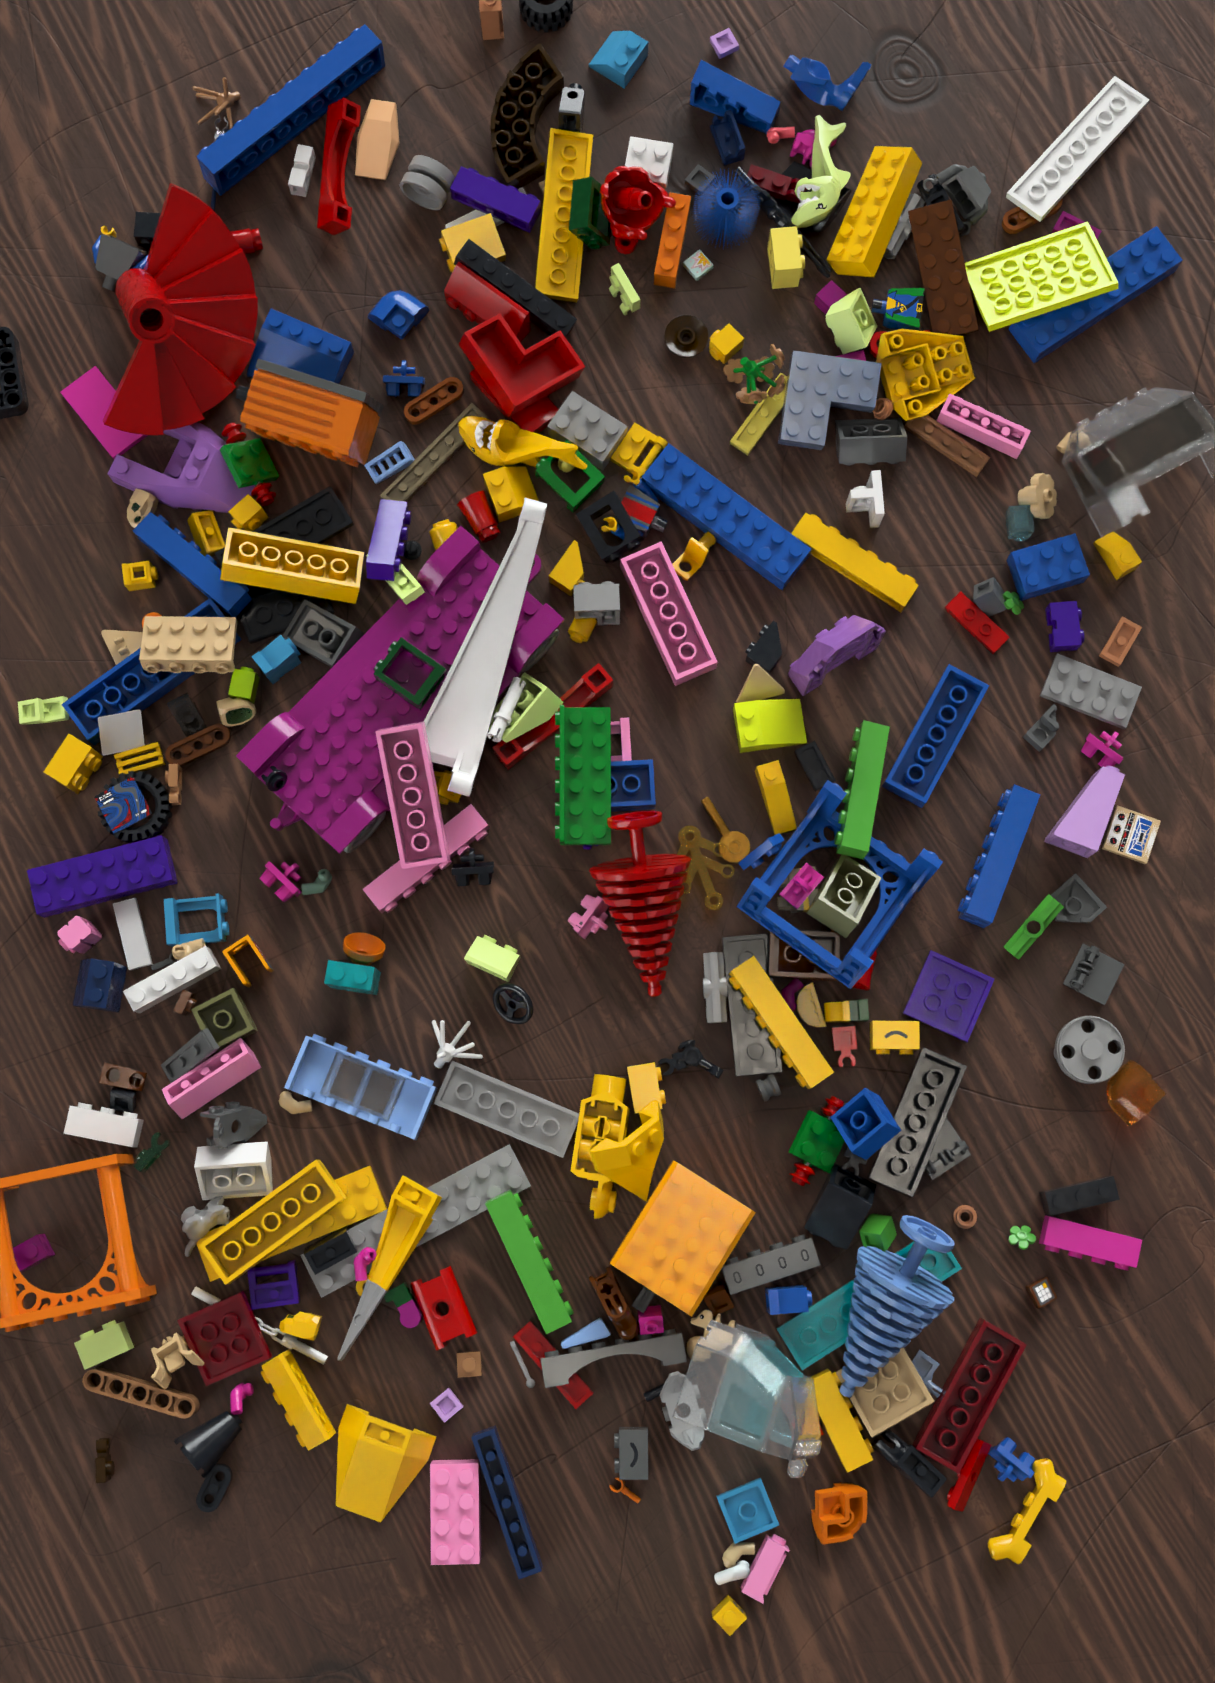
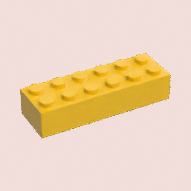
(874, 211)
(292, 565)
(272, 1222)

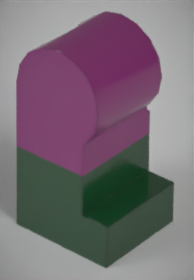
(407, 1306)

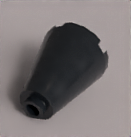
(209, 1441)

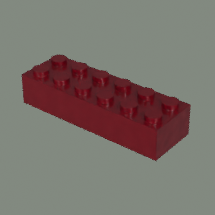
(969, 1395)

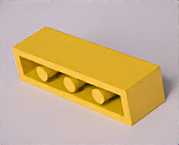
(839, 1423)

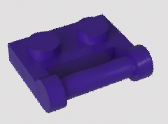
(274, 1293)

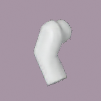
(734, 1573)

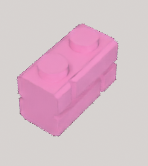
(78, 935)

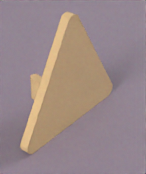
(122, 643)
(759, 686)

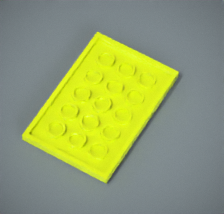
(1039, 276)

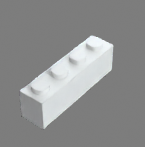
(172, 979)

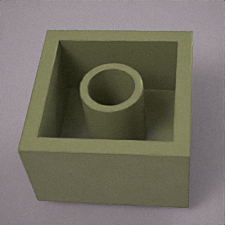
(225, 1018)

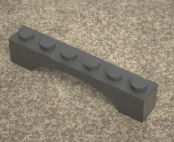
(560, 1367)

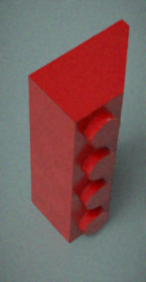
(482, 301)

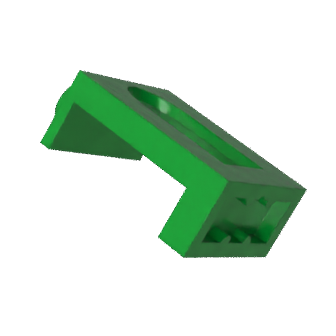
(573, 500)

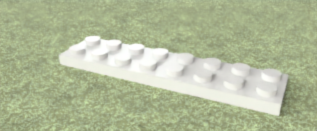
(1077, 148)

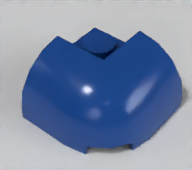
(398, 312)

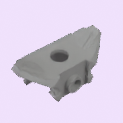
(683, 1432)

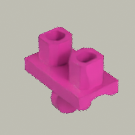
(1093, 744)
(273, 874)
(801, 886)

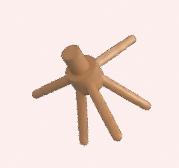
(224, 101)

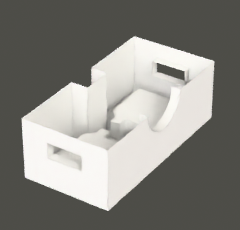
(302, 170)

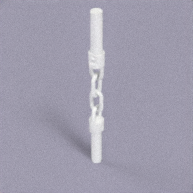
(288, 1340)

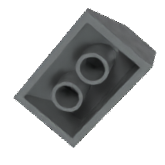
(870, 441)

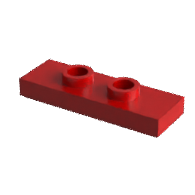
(976, 622)

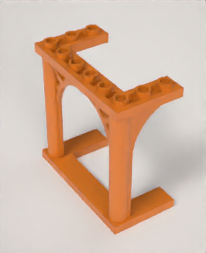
(128, 1282)

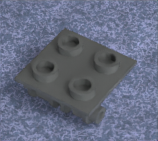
(1093, 974)
(947, 1151)

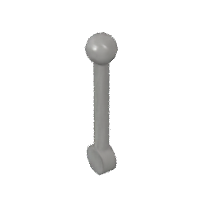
(530, 1382)

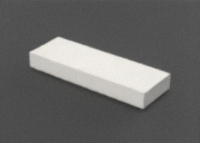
(132, 934)

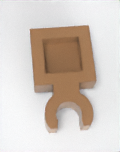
(174, 780)

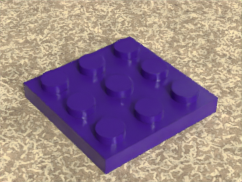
(948, 996)

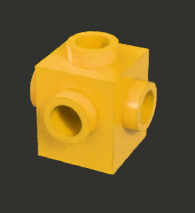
(442, 783)

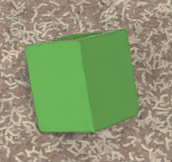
(878, 1231)

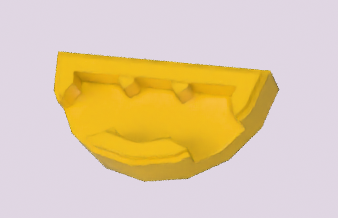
(809, 1007)

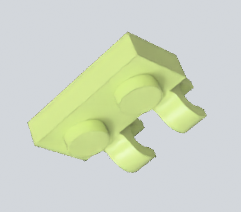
(628, 294)

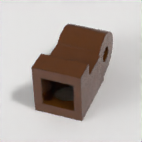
(122, 1077)

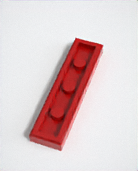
(535, 1345)

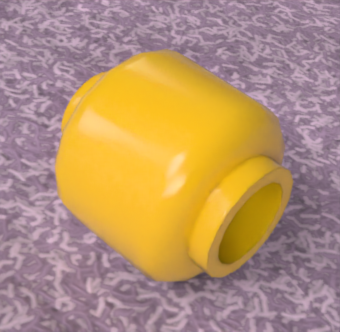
(441, 532)

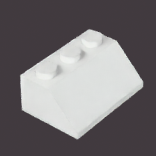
(234, 1170)

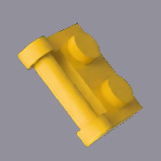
(634, 445)

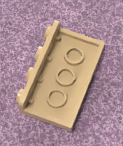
(188, 644)

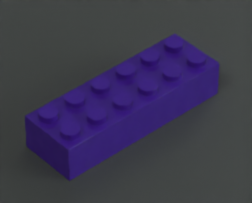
(102, 876)

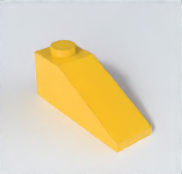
(776, 797)

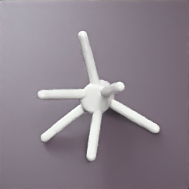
(446, 1050)

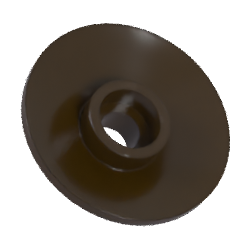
(689, 327)

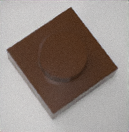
(718, 1300)

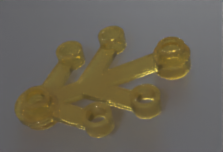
(700, 863)

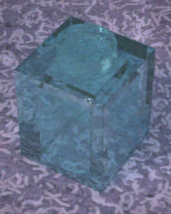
(1019, 522)

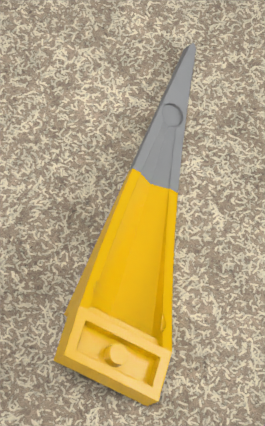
(403, 1228)

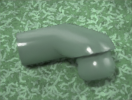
(319, 885)

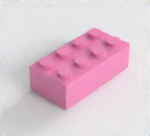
(455, 1512)

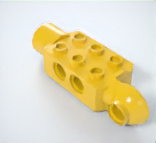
(600, 1118)

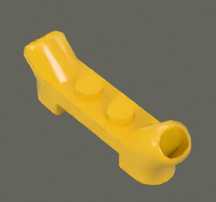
(1047, 1486)

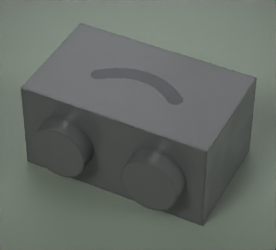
(632, 1453)

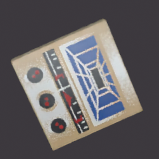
(1131, 834)

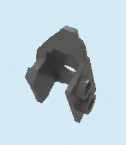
(248, 1118)

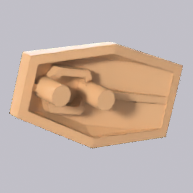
(377, 140)

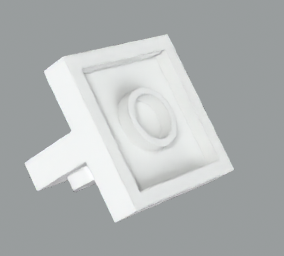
(868, 499)

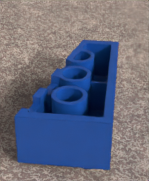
(720, 92)

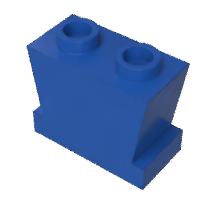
(788, 1299)

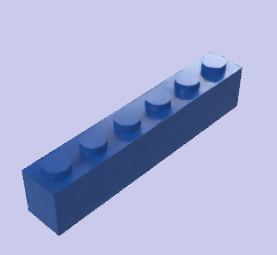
(191, 564)

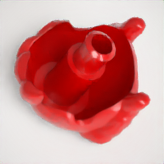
(632, 202)

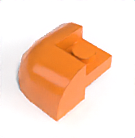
(839, 1512)

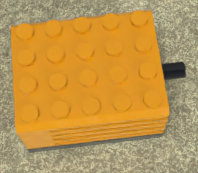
(681, 1239)

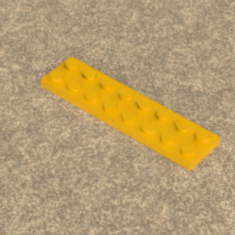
(558, 248)
(362, 1201)

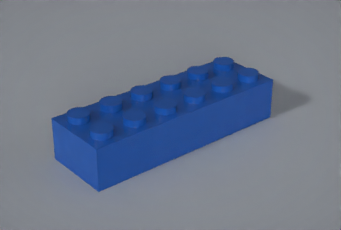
(935, 736)
(999, 856)

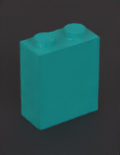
(352, 977)

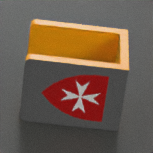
(237, 946)

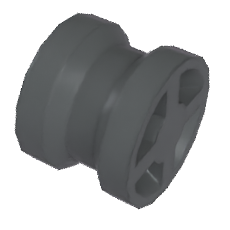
(768, 1087)

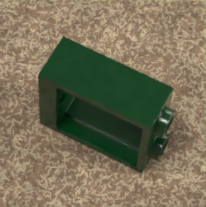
(584, 196)
(428, 687)

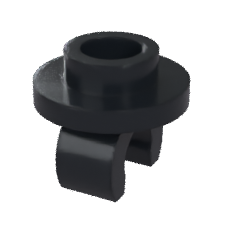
(276, 779)

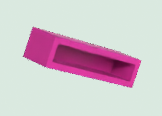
(1090, 1241)

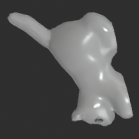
(198, 1222)

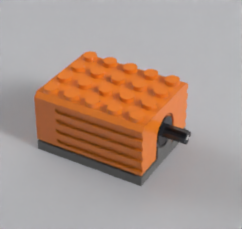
(310, 413)

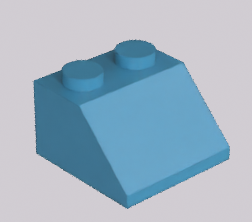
(620, 57)

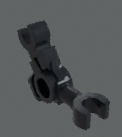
(690, 1057)

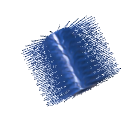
(726, 208)

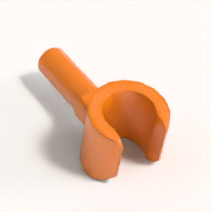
(625, 1491)

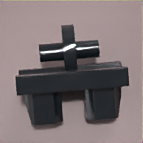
(483, 869)

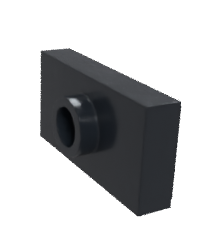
(814, 765)

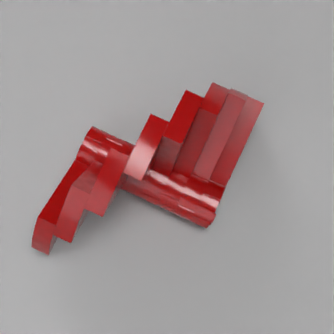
(192, 320)

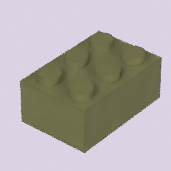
(844, 895)

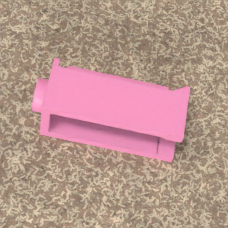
(765, 1567)

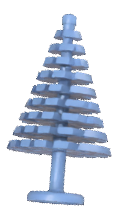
(892, 1302)

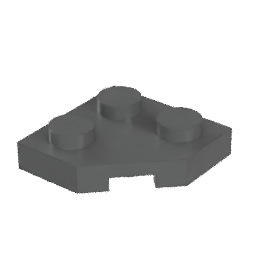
(1078, 901)

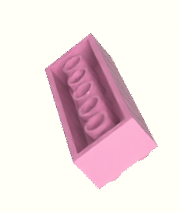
(668, 613)
(412, 795)

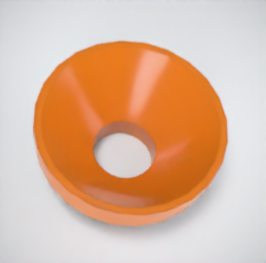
(363, 948)

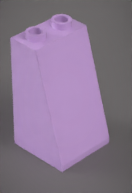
(1087, 817)

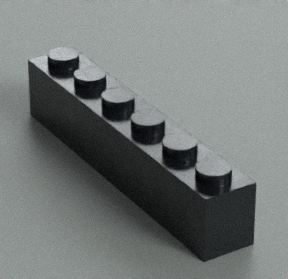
(541, 309)

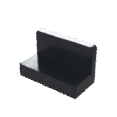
(330, 1250)

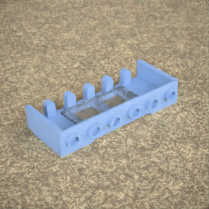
(361, 1086)

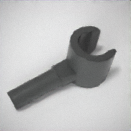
(168, 961)

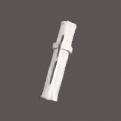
(503, 716)

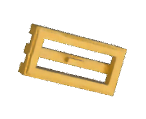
(120, 764)

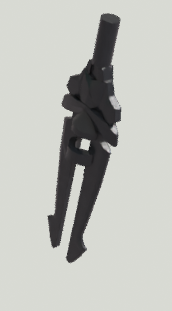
(780, 217)

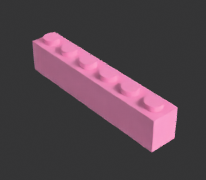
(401, 883)

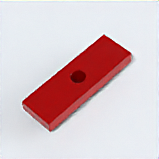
(967, 1477)

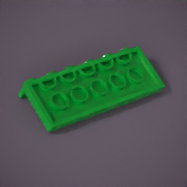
(583, 775)

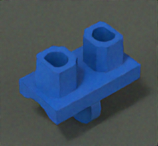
(414, 382)
(1008, 1464)

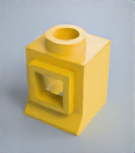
(139, 583)

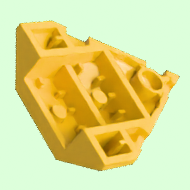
(634, 1158)

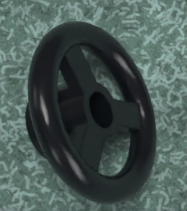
(516, 999)

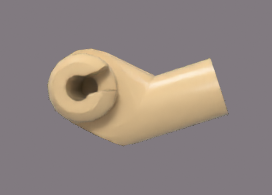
(735, 1551)

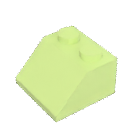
(851, 322)
(493, 958)

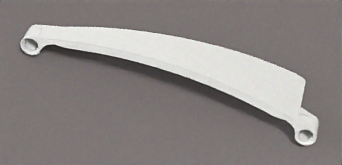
(468, 696)

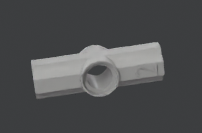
(903, 228)
(715, 987)

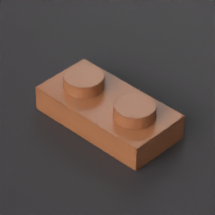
(1120, 641)

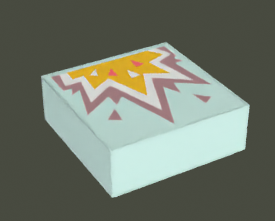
(698, 265)

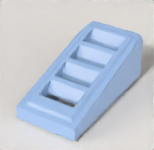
(393, 469)
(591, 1332)

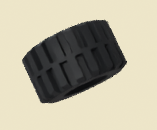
(546, 16)

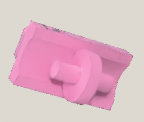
(592, 918)

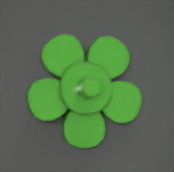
(1013, 602)
(1021, 1236)

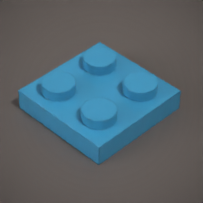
(747, 1510)

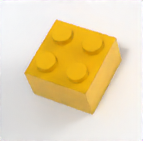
(73, 764)

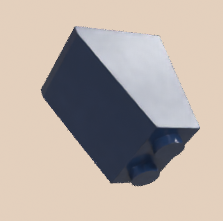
(100, 985)

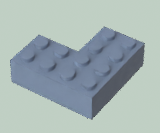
(817, 384)

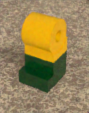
(847, 1011)

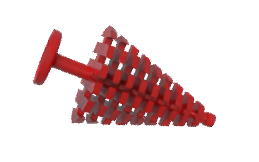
(643, 896)

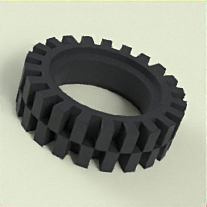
(161, 813)

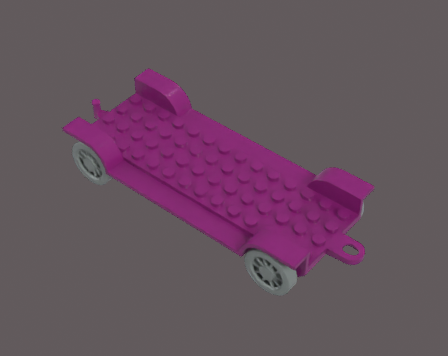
(330, 734)

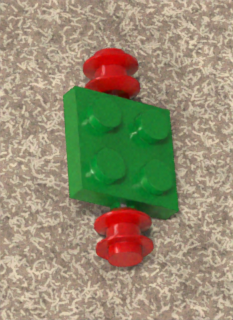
(249, 463)
(817, 1142)

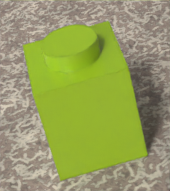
(244, 684)

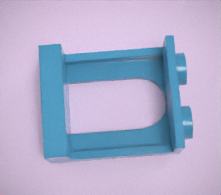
(173, 906)

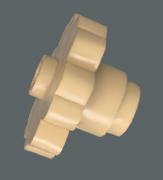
(1040, 496)

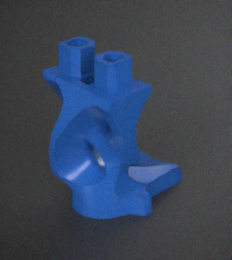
(815, 81)

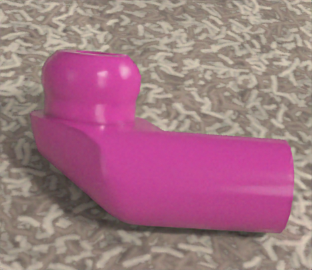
(361, 1261)
(237, 1395)

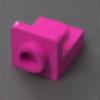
(651, 1320)

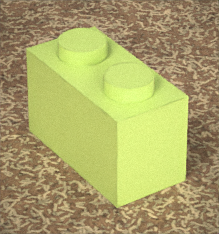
(103, 1345)

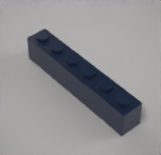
(507, 1502)

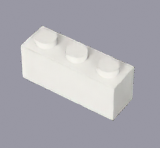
(103, 1125)

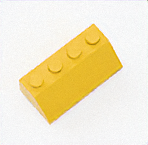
(298, 1399)

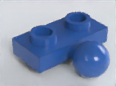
(769, 847)

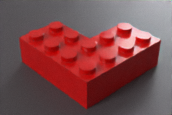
(516, 374)

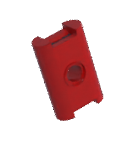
(443, 1326)

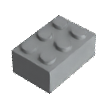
(589, 428)

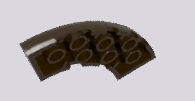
(517, 113)

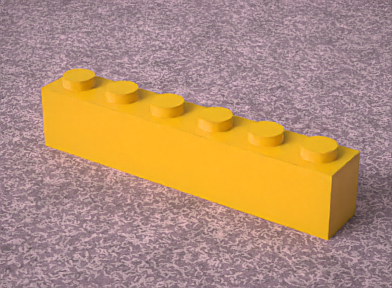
(855, 563)
(780, 1022)

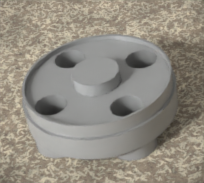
(1089, 1049)

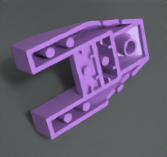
(194, 476)
(832, 648)

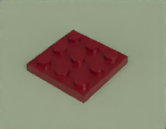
(225, 1337)

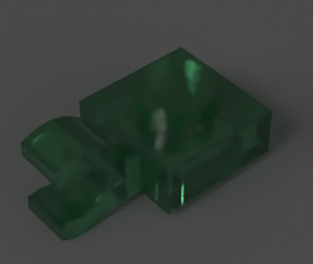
(148, 1157)

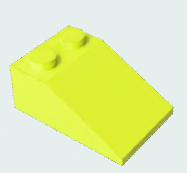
(769, 724)

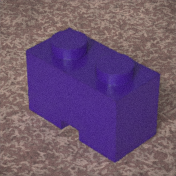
(1066, 631)

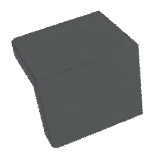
(989, 597)

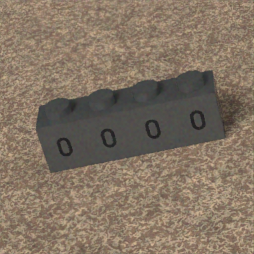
(770, 1265)

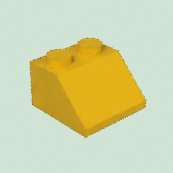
(507, 490)

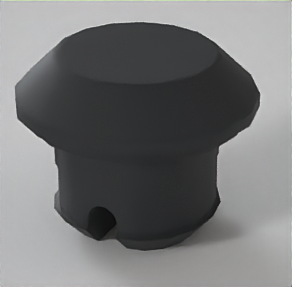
(412, 550)

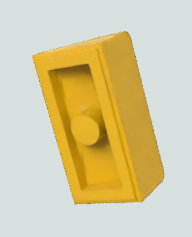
(206, 532)

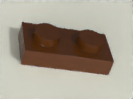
(185, 1003)

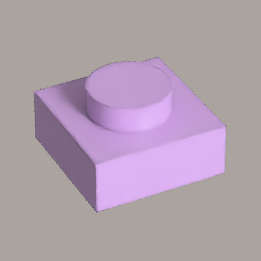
(724, 43)
(446, 1404)

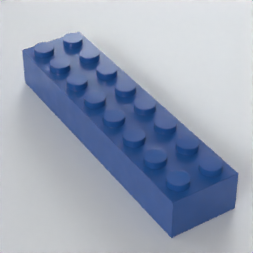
(1136, 270)
(727, 516)
(127, 687)

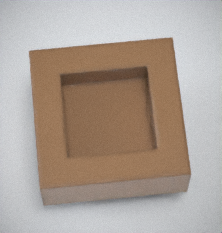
(469, 1364)

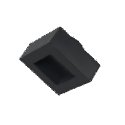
(122, 1099)

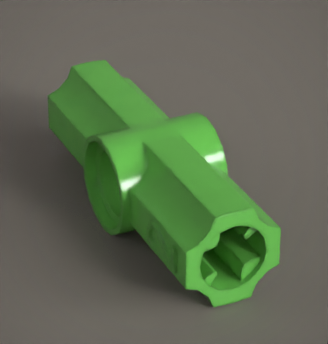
(1022, 938)

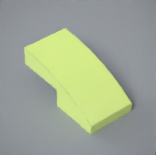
(42, 711)

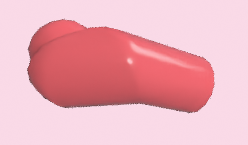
(777, 133)

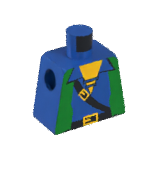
(901, 308)

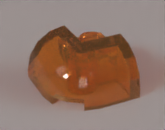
(1132, 1092)

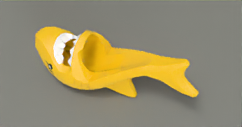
(506, 444)

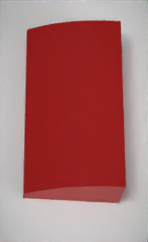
(533, 418)

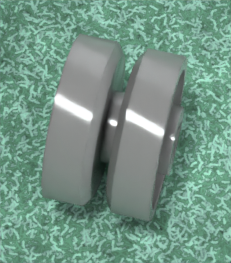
(427, 182)

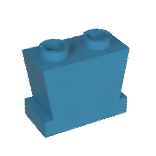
(277, 658)

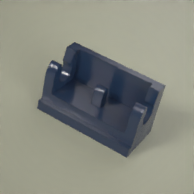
(728, 138)

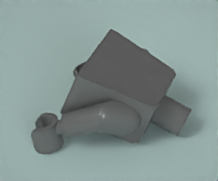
(967, 190)

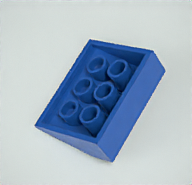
(301, 348)

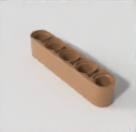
(129, 1393)

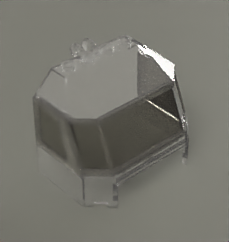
(1133, 446)

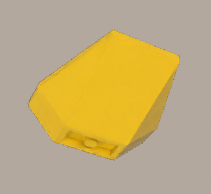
(922, 369)
(376, 1462)

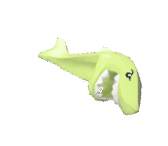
(825, 181)

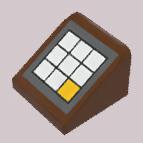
(1041, 1292)

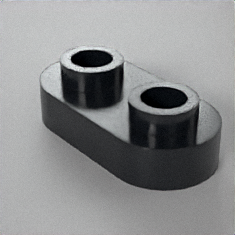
(215, 1487)

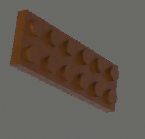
(943, 269)

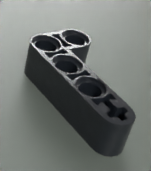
(11, 371)

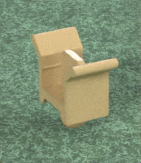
(170, 1358)

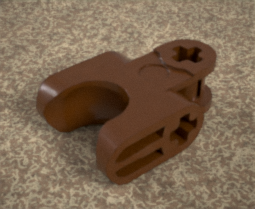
(615, 1304)

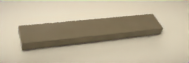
(430, 459)

